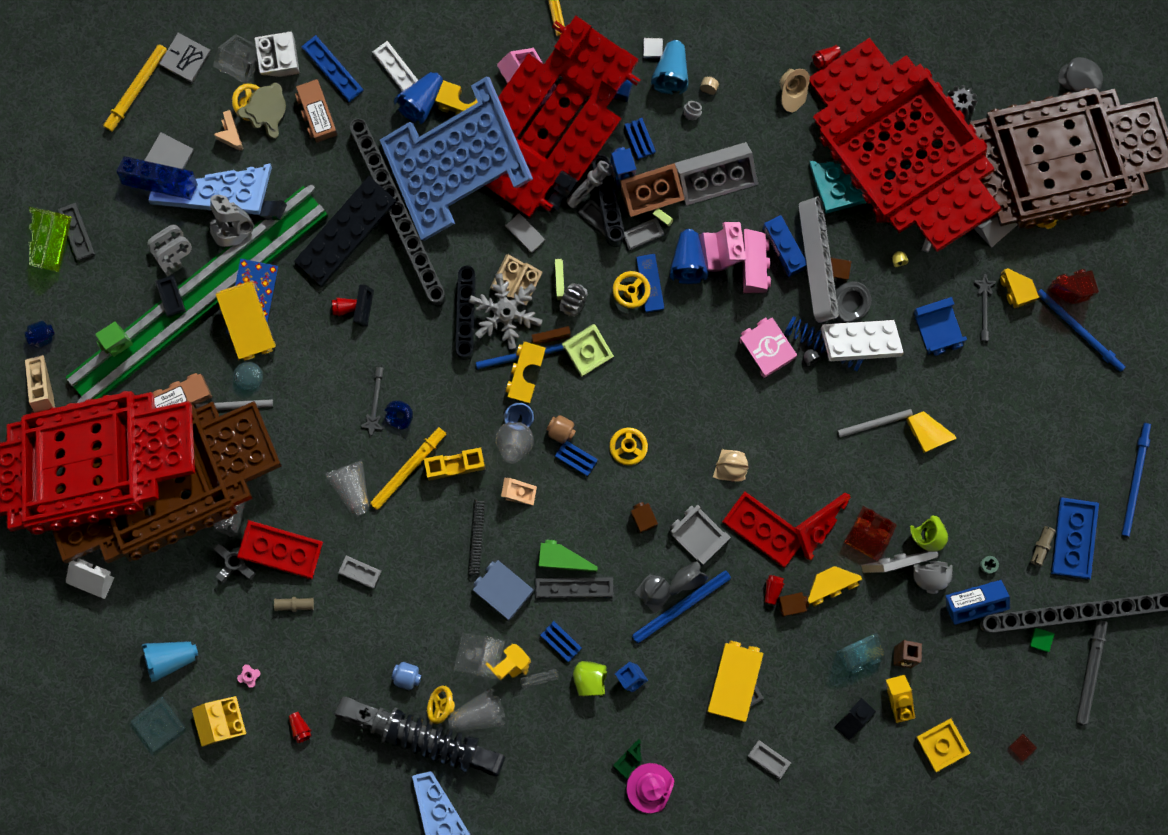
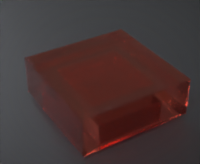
(1022, 747)

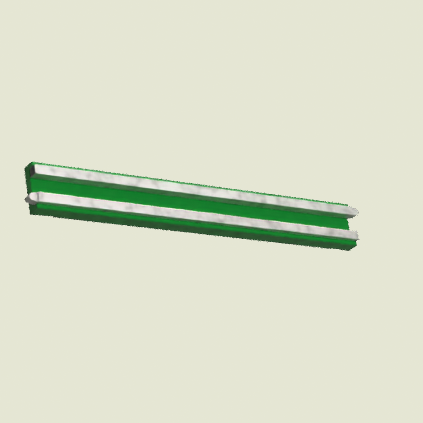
(156, 331)

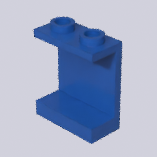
(939, 326)

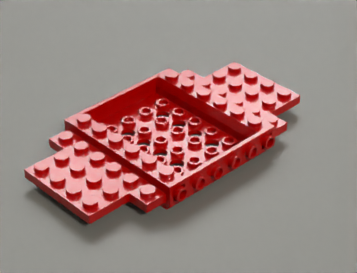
(869, 98)
(136, 453)

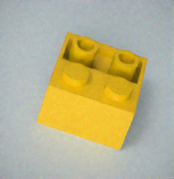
(218, 721)

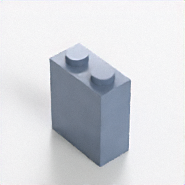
(502, 589)

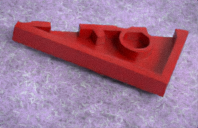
(819, 525)

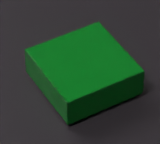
(1041, 640)

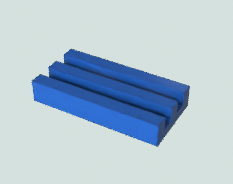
(634, 124)
(590, 466)
(573, 653)

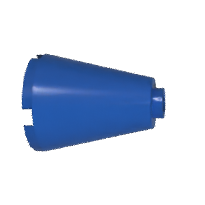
(419, 98)
(688, 259)

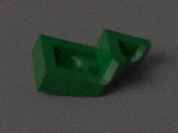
(629, 760)

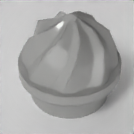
(692, 110)

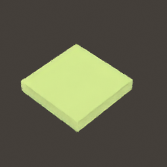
(587, 350)

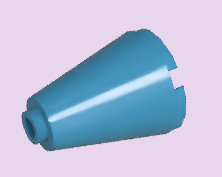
(671, 69)
(167, 657)

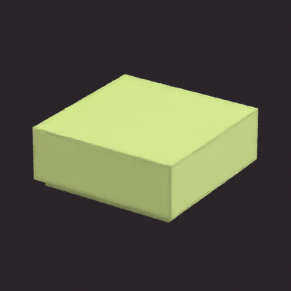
(663, 217)

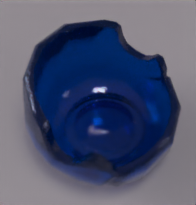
(391, 417)

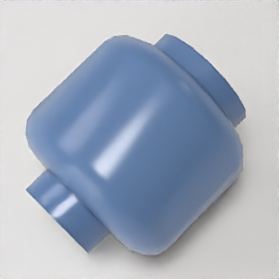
(406, 675)

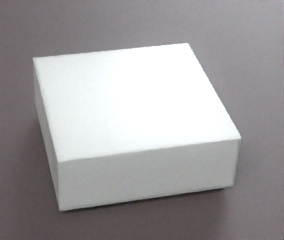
(653, 47)

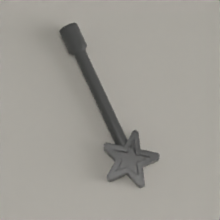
(985, 287)
(372, 422)

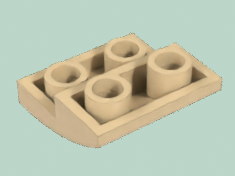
(517, 275)

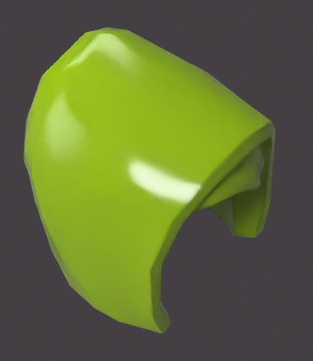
(935, 534)
(590, 678)

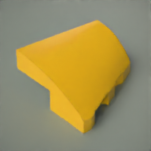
(928, 431)

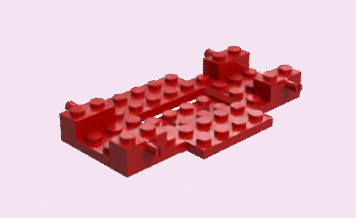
(589, 68)

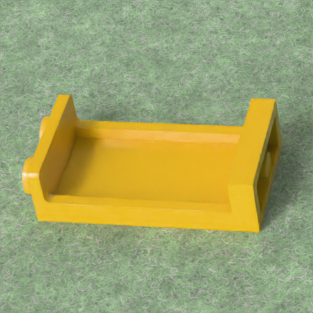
(245, 320)
(735, 681)

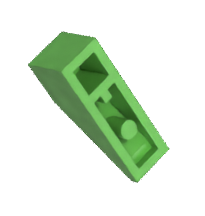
(559, 557)

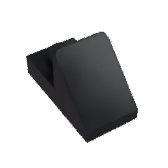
(855, 719)

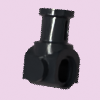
(562, 187)

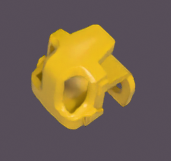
(514, 664)

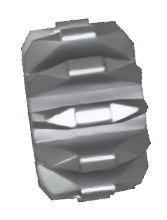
(969, 102)
(573, 299)

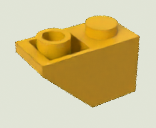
(1020, 288)
(900, 698)

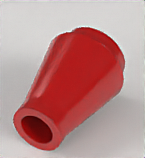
(826, 56)
(343, 306)
(773, 588)
(300, 729)

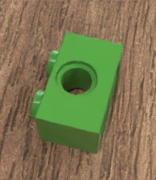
(113, 339)

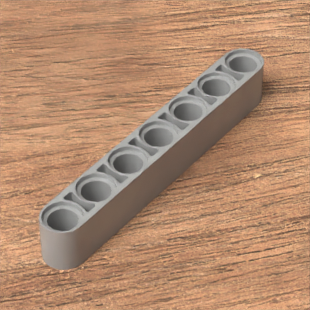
(818, 260)

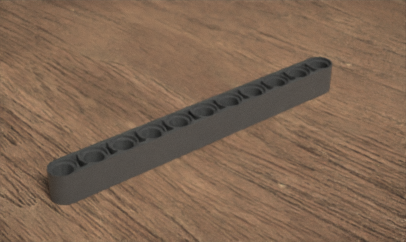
(398, 220)
(1076, 613)

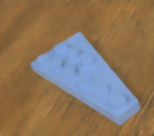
(241, 187)
(435, 808)

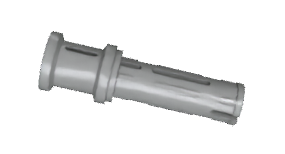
(593, 179)

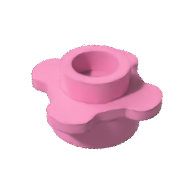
(248, 670)

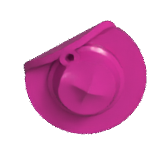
(649, 787)

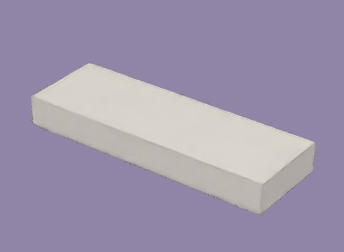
(395, 66)

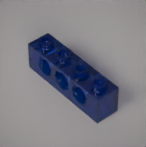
(157, 177)

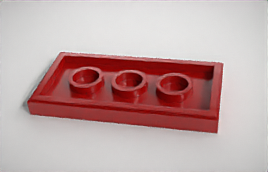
(763, 529)
(279, 549)

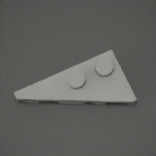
(898, 561)

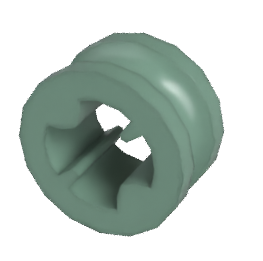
(992, 570)

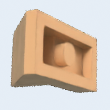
(231, 135)
(518, 491)

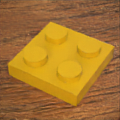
(943, 745)

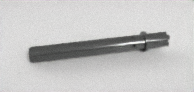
(1092, 671)

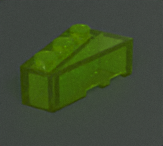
(48, 238)

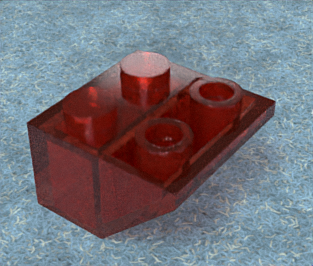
(1076, 287)
(870, 533)

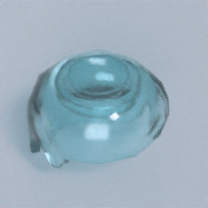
(248, 375)

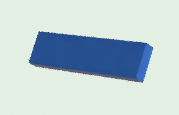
(332, 68)

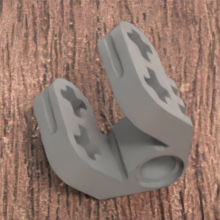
(229, 212)
(169, 252)

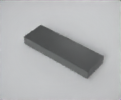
(77, 233)

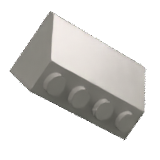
(717, 173)

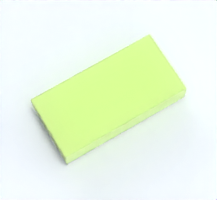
(559, 278)

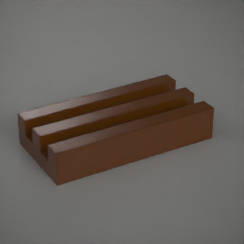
(551, 335)

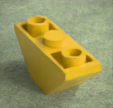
(830, 583)

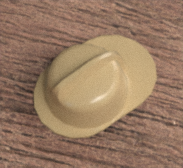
(794, 89)
(731, 466)

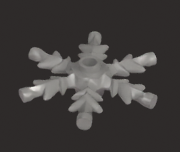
(483, 303)

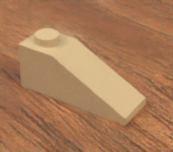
(38, 384)

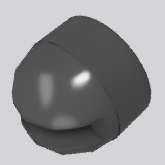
(811, 355)

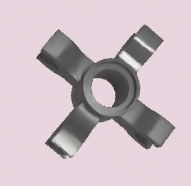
(228, 569)

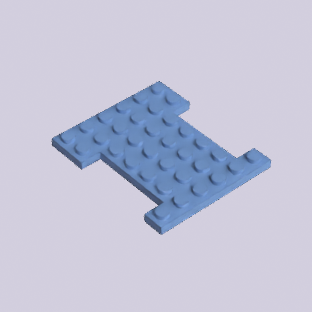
(454, 159)

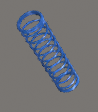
(809, 343)

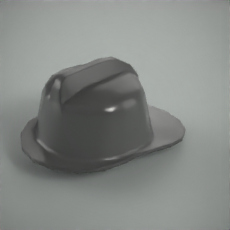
(654, 592)

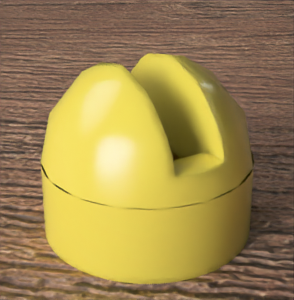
(898, 257)

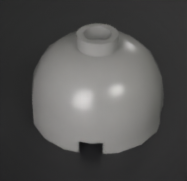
(933, 576)

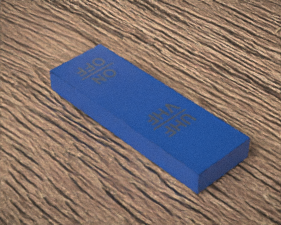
(648, 267)

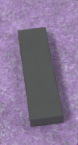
(574, 587)

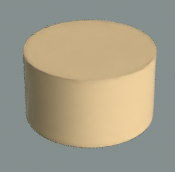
(709, 85)

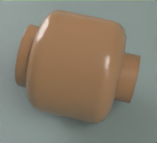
(561, 429)

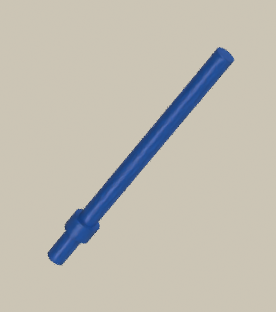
(1107, 355)
(513, 357)
(1143, 443)

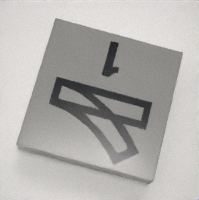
(185, 57)

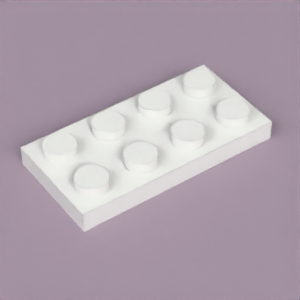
(861, 340)

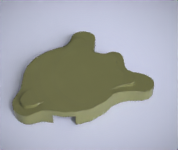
(265, 107)

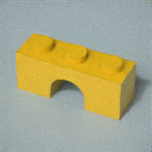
(448, 98)
(528, 355)
(453, 465)

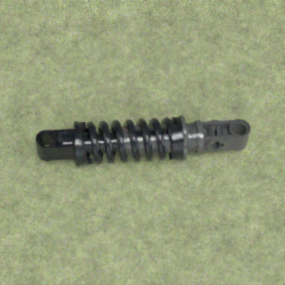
(397, 729)

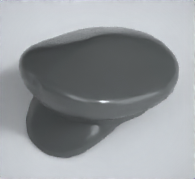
(1080, 74)
(849, 297)
(687, 578)

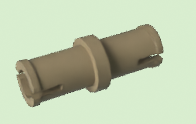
(1042, 546)
(294, 604)

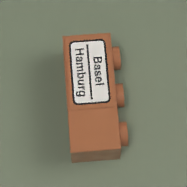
(315, 111)
(192, 390)

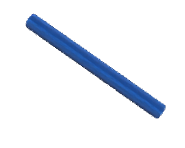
(681, 606)

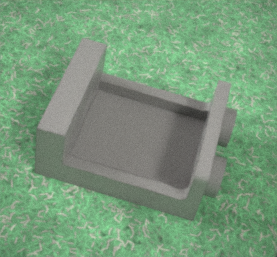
(698, 534)

